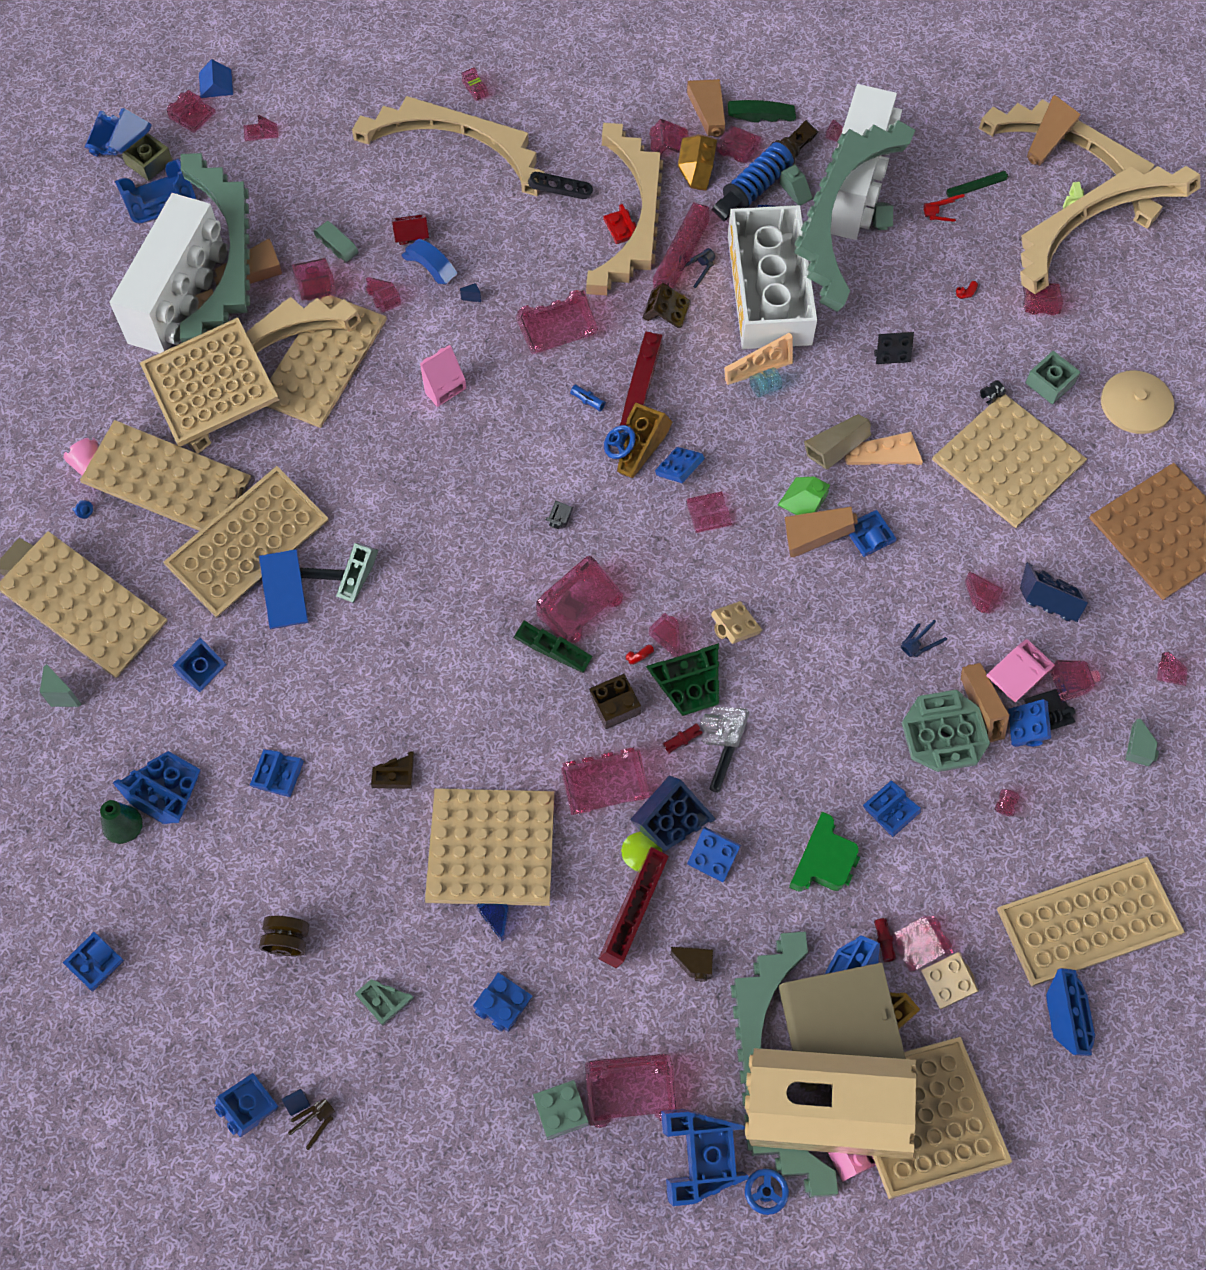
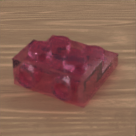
(189, 111)
(738, 144)
(1046, 301)

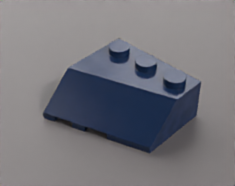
(1052, 595)
(671, 814)

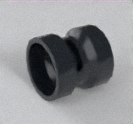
(994, 391)

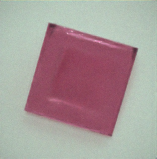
(834, 131)

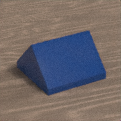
(215, 80)
(199, 665)

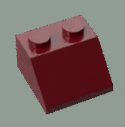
(410, 228)

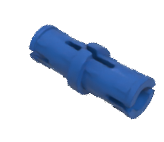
(579, 392)

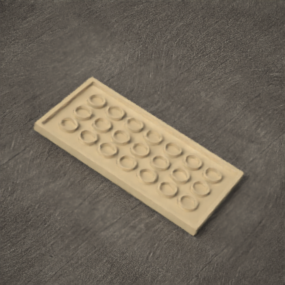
(322, 365)
(162, 476)
(224, 555)
(81, 604)
(1090, 920)

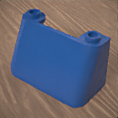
(114, 134)
(149, 199)

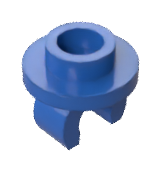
(83, 509)

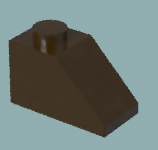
(694, 961)

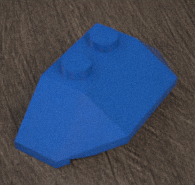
(855, 954)
(1070, 1013)

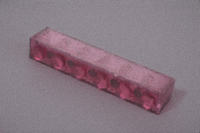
(682, 246)

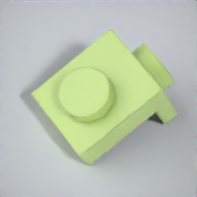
(1075, 192)

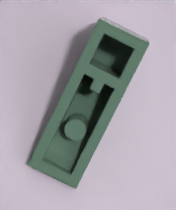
(356, 571)

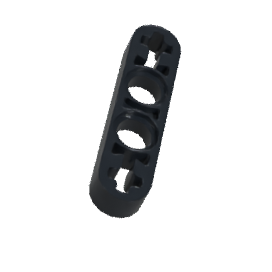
(560, 188)

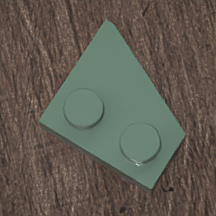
(382, 1000)

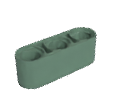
(336, 241)

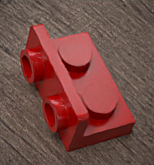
(620, 224)

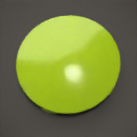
(636, 848)

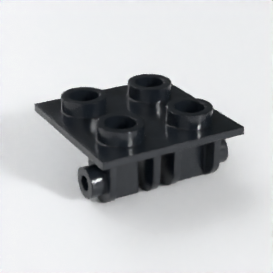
(894, 348)
(1059, 712)

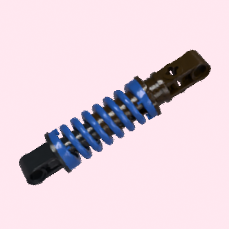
(763, 171)

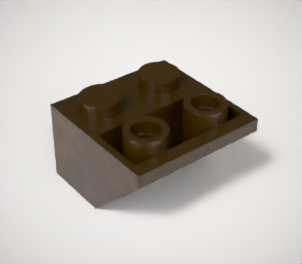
(615, 701)

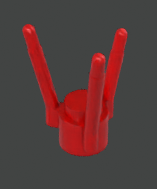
(932, 208)

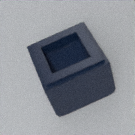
(470, 293)
(296, 1102)

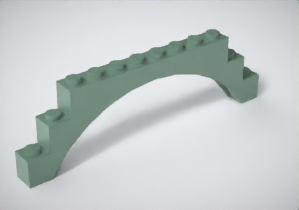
(816, 238)
(231, 291)
(752, 1002)

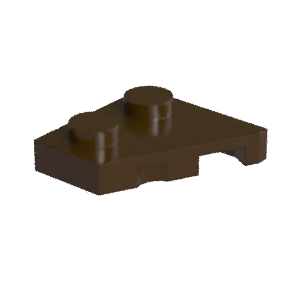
(394, 773)

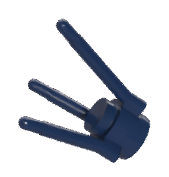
(704, 258)
(911, 645)

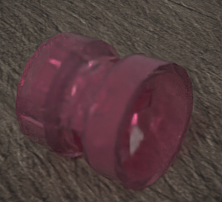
(1007, 802)

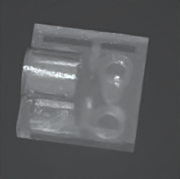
(724, 726)

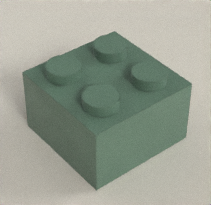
(1052, 377)
(560, 1110)

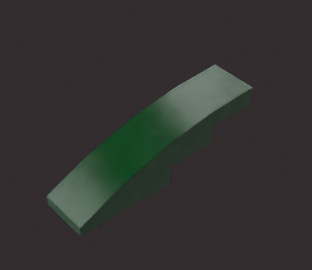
(759, 109)
(553, 647)

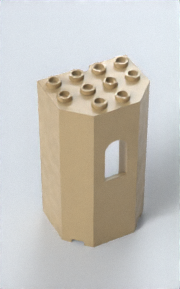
(868, 1112)

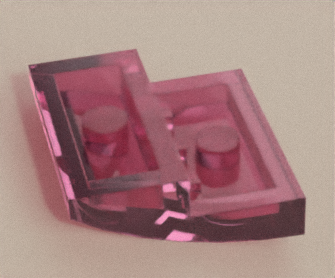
(708, 512)

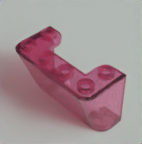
(557, 323)
(604, 781)

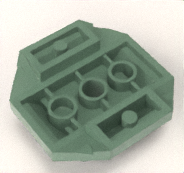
(950, 714)

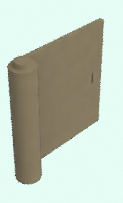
(842, 1015)

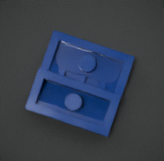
(276, 773)
(892, 808)

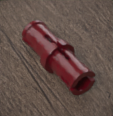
(682, 738)
(885, 940)

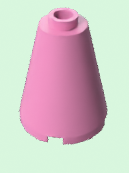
(81, 454)

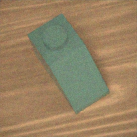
(796, 185)
(882, 215)
(1141, 745)

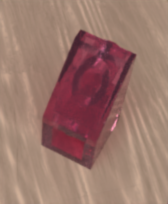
(384, 294)

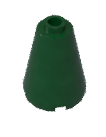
(120, 822)

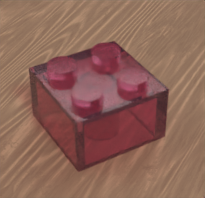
(313, 279)

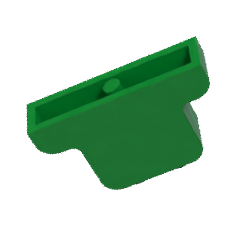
(826, 858)

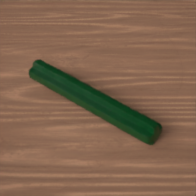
(977, 184)

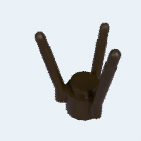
(321, 1111)

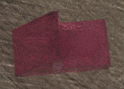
(263, 130)
(1171, 670)

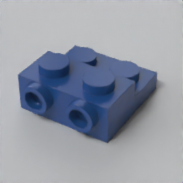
(502, 1003)
(245, 1105)

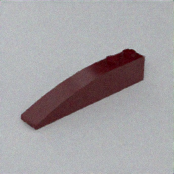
(642, 373)
(633, 909)

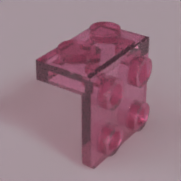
(666, 136)
(922, 942)

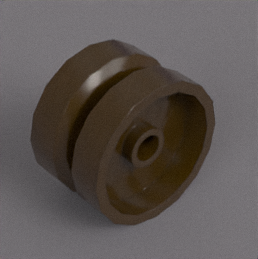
(284, 936)

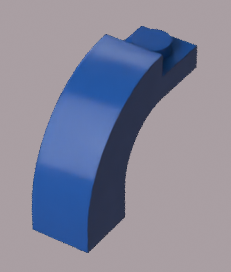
(431, 259)

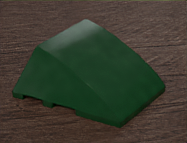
(690, 679)

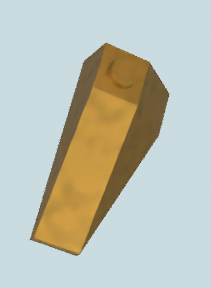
(650, 430)

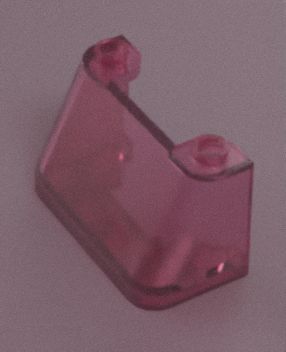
(577, 599)
(629, 1087)

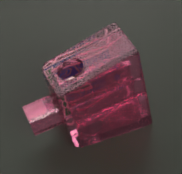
(1073, 678)

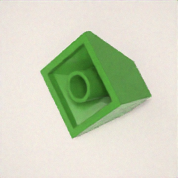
(804, 495)

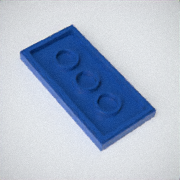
(283, 589)

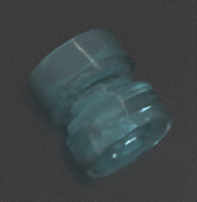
(765, 382)

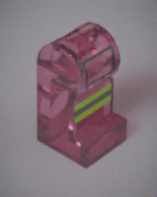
(474, 84)

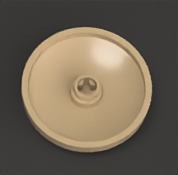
(1137, 402)

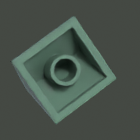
(56, 691)

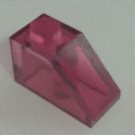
(982, 592)
(666, 633)

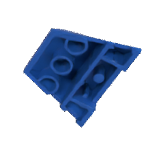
(160, 787)

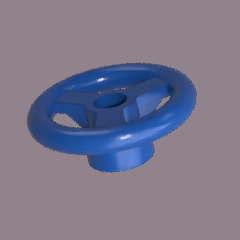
(618, 439)
(751, 1198)

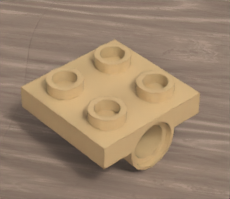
(735, 623)
(950, 980)

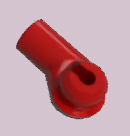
(963, 293)
(639, 656)

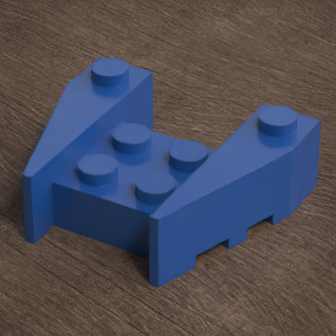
(709, 1155)

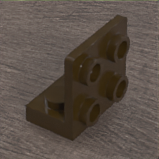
(666, 304)

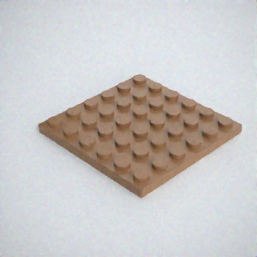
(1159, 529)

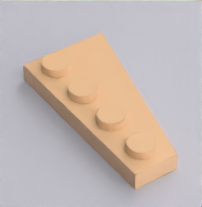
(775, 354)
(888, 450)

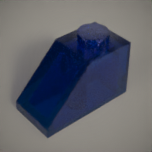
(496, 916)

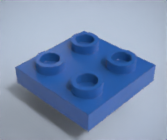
(679, 464)
(871, 534)
(1029, 724)
(713, 854)
(93, 961)

